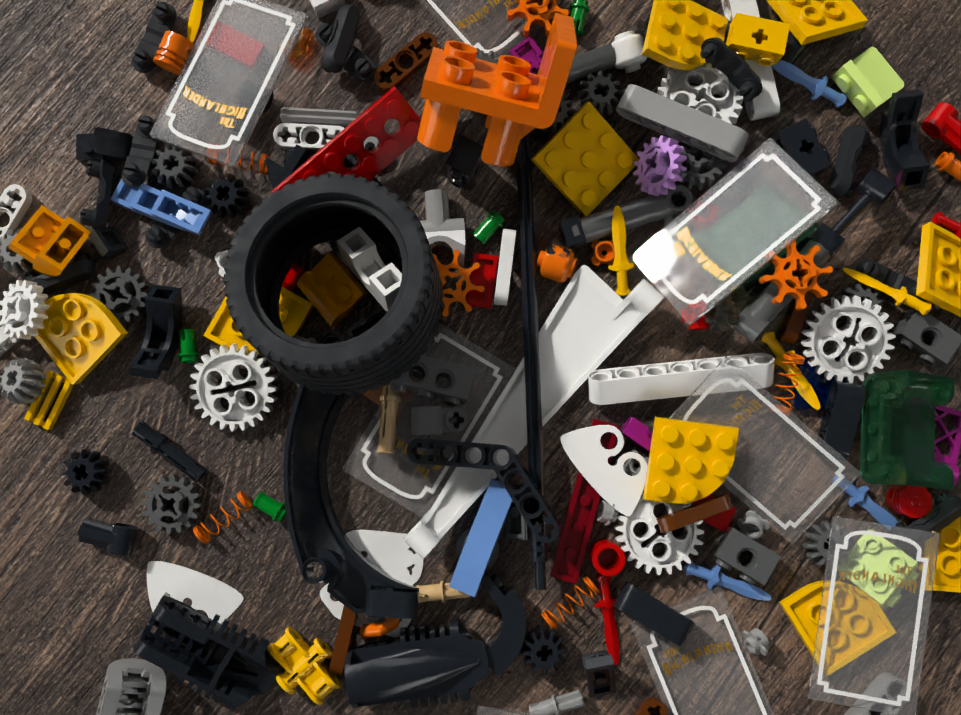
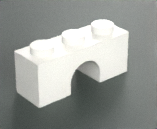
(364, 261)

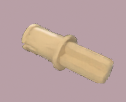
(439, 592)

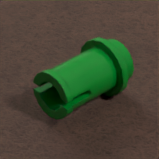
(578, 12)
(489, 227)
(187, 343)
(270, 506)

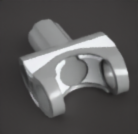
(439, 227)

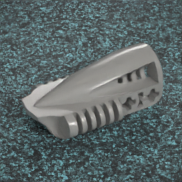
(132, 688)

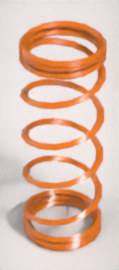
(261, 165)
(798, 359)
(245, 501)
(547, 614)

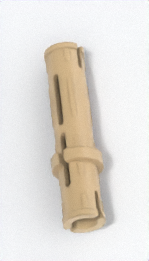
(388, 420)

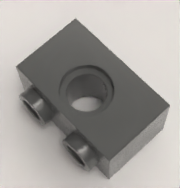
(941, 338)
(760, 561)

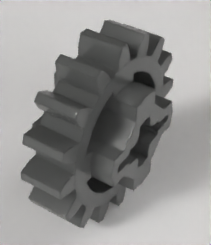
(701, 168)
(124, 284)
(164, 496)

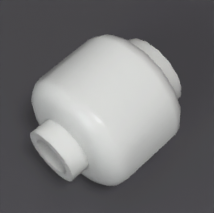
(628, 51)

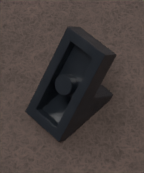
(103, 144)
(292, 162)
(599, 673)

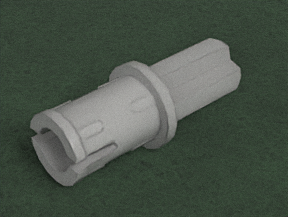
(558, 704)

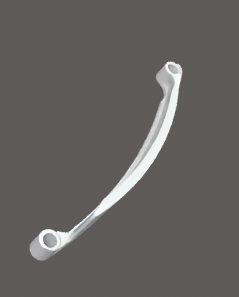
(572, 343)

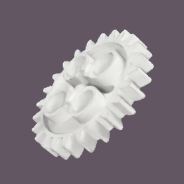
(710, 82)
(870, 349)
(227, 364)
(675, 548)

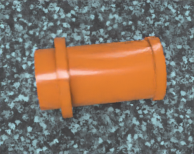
(949, 164)

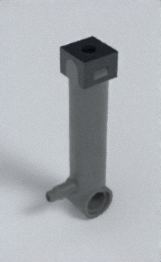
(582, 230)

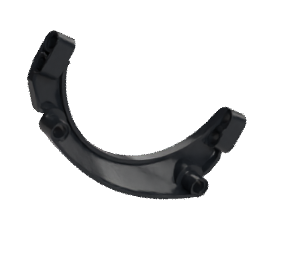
(310, 512)

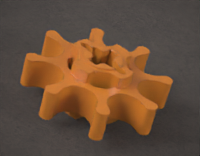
(535, 13)
(796, 286)
(459, 294)

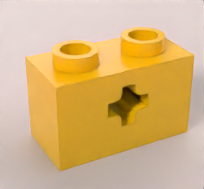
(758, 38)

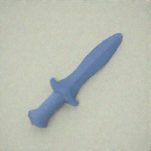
(815, 86)
(860, 497)
(717, 578)

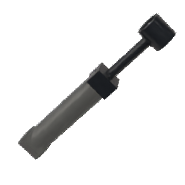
(760, 314)

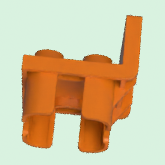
(502, 91)

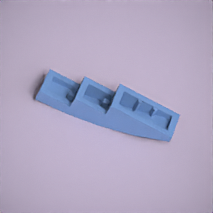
(162, 207)
(482, 539)

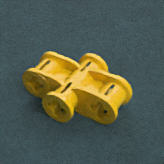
(311, 672)

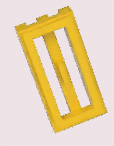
(58, 406)

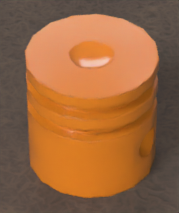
(173, 52)

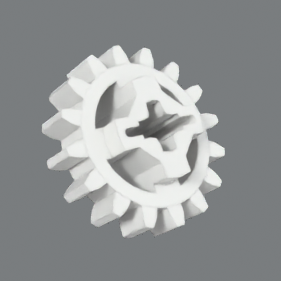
(23, 309)

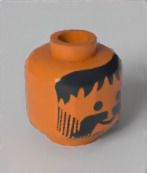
(557, 263)

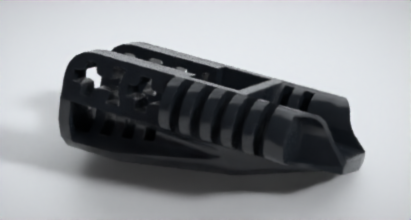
(213, 657)
(416, 667)

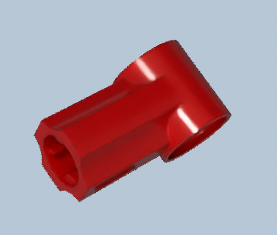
(944, 124)

